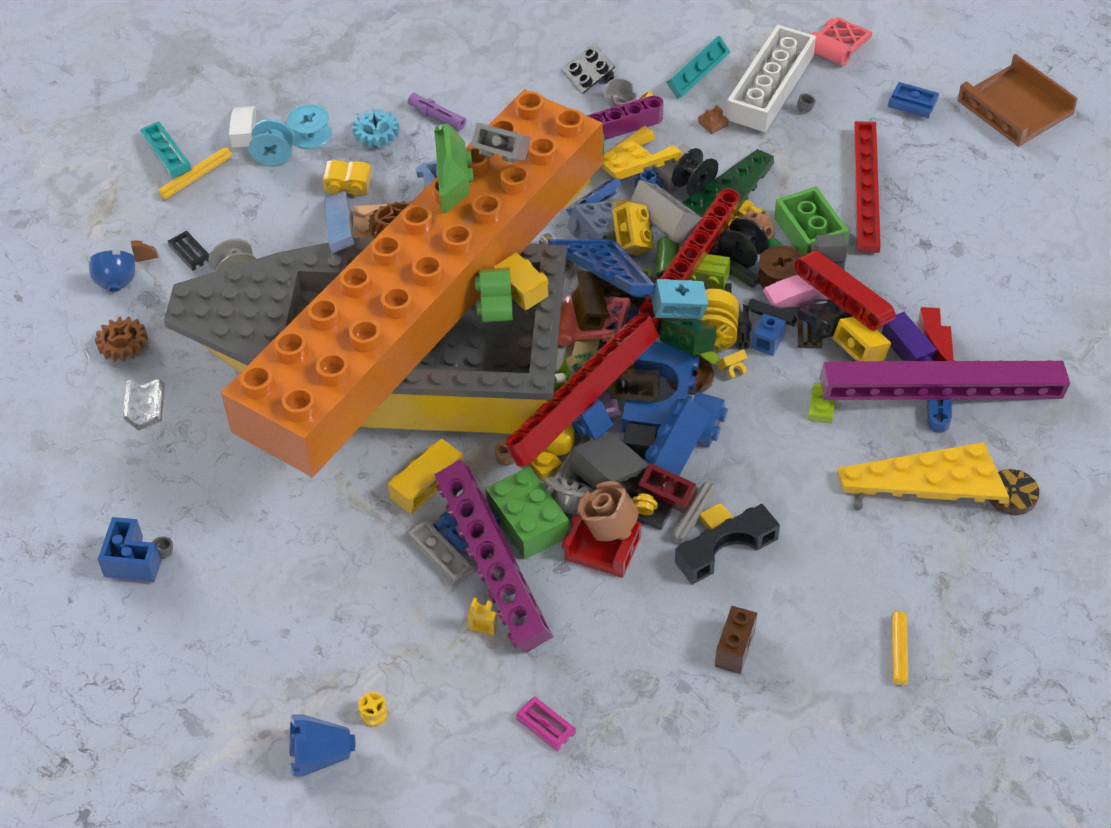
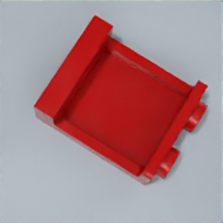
(605, 556)

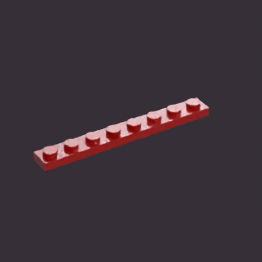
(866, 187)

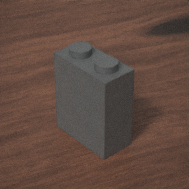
(608, 460)

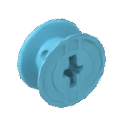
(309, 126)
(271, 142)

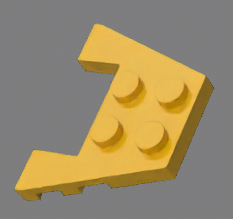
(630, 158)

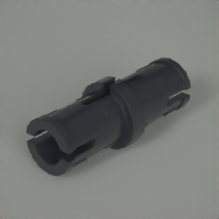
(744, 328)

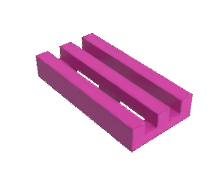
(569, 730)

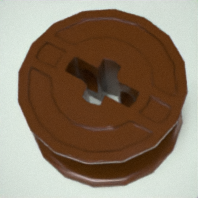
(777, 264)

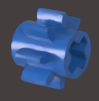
(648, 176)

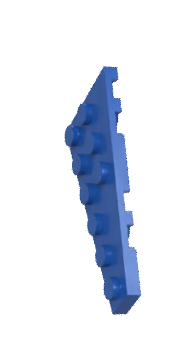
(608, 262)

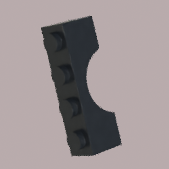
(752, 528)

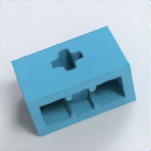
(679, 299)

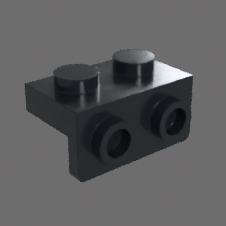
(823, 318)

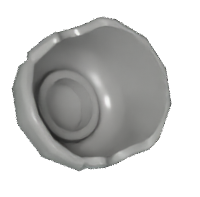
(619, 92)

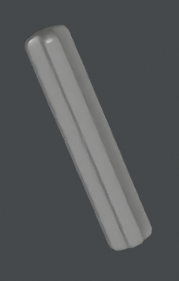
(692, 513)

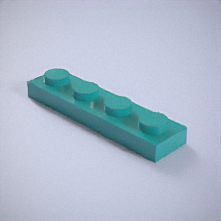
(698, 67)
(165, 149)

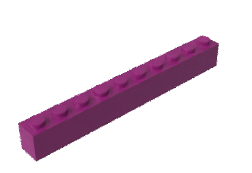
(943, 380)

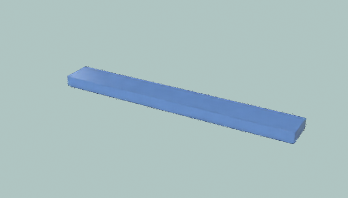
(339, 222)

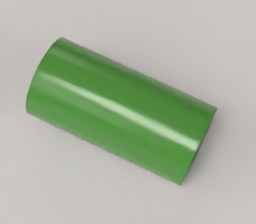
(665, 253)

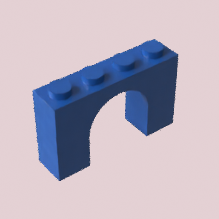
(672, 365)

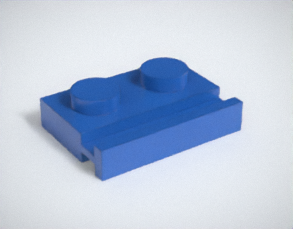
(913, 100)

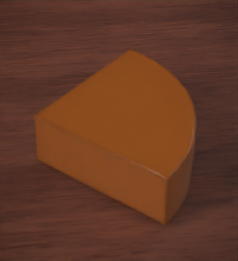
(143, 251)

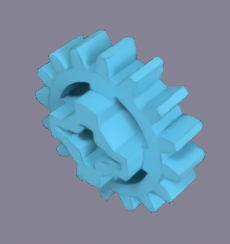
(376, 128)

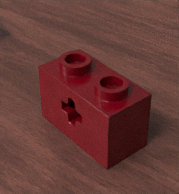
(668, 487)

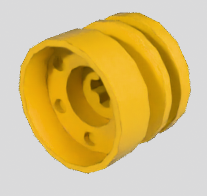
(723, 314)

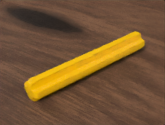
(197, 172)

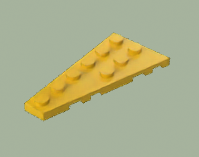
(936, 474)

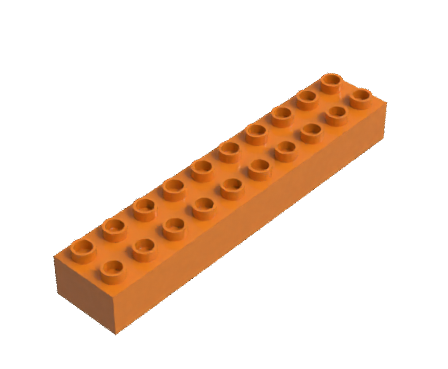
(407, 290)

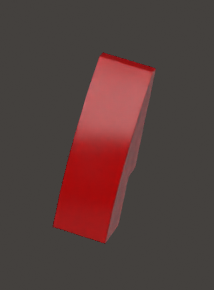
(940, 336)

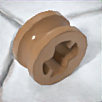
(506, 459)

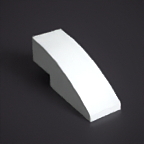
(241, 125)

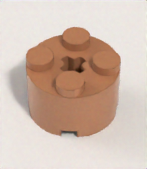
(608, 512)

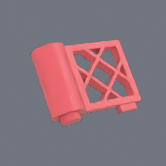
(834, 47)
(569, 329)

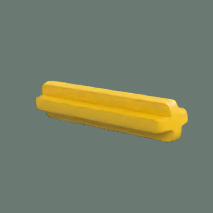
(899, 648)

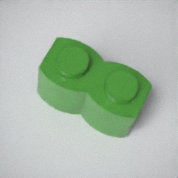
(495, 294)

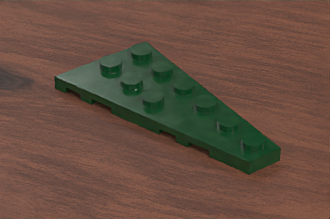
(740, 177)

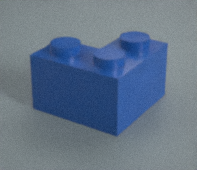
(125, 554)

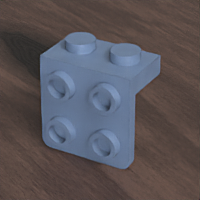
(592, 220)

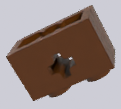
(736, 639)

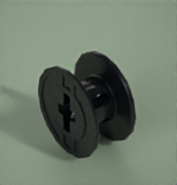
(694, 171)
(743, 241)

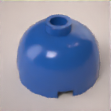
(111, 270)

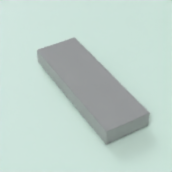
(440, 552)

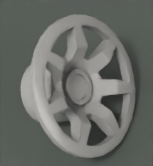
(567, 496)

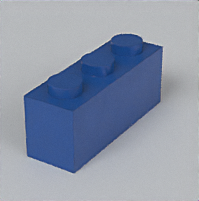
(678, 436)

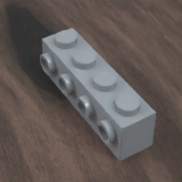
(666, 211)

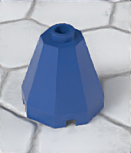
(317, 744)

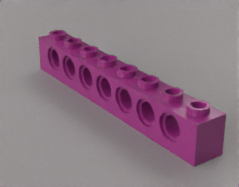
(535, 628)

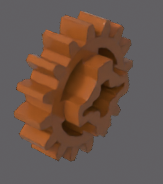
(121, 339)

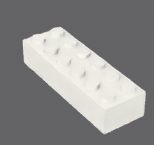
(770, 78)

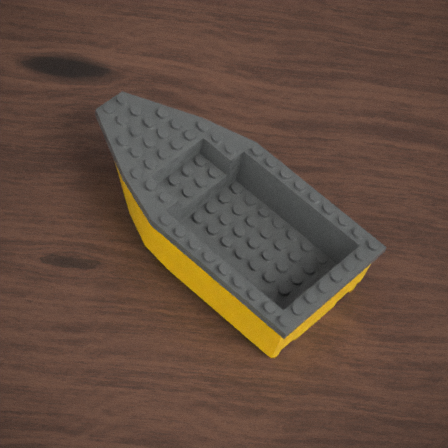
(472, 379)

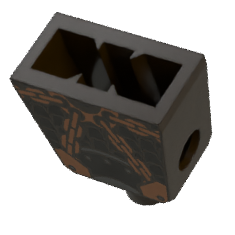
(638, 385)

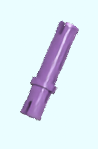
(429, 107)

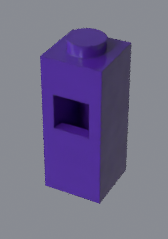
(908, 340)

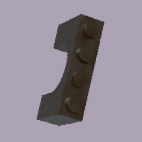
(589, 297)

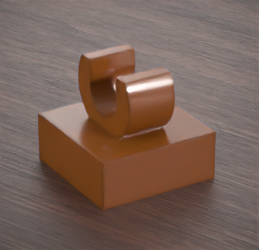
(713, 120)

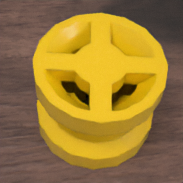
(373, 702)

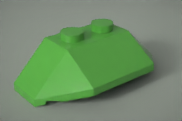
(452, 167)

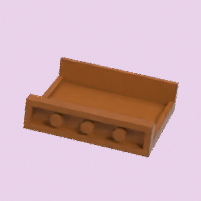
(1018, 101)

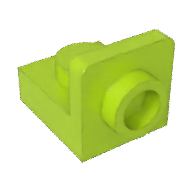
(820, 409)

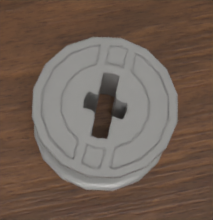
(230, 253)

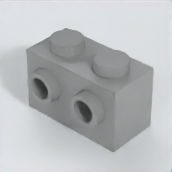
(500, 141)

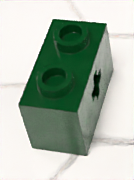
(688, 335)

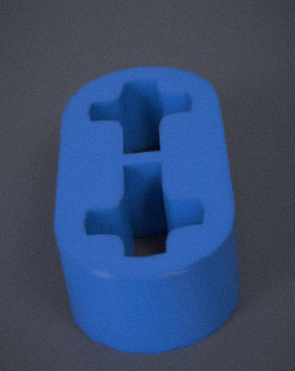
(944, 411)

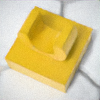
(733, 361)

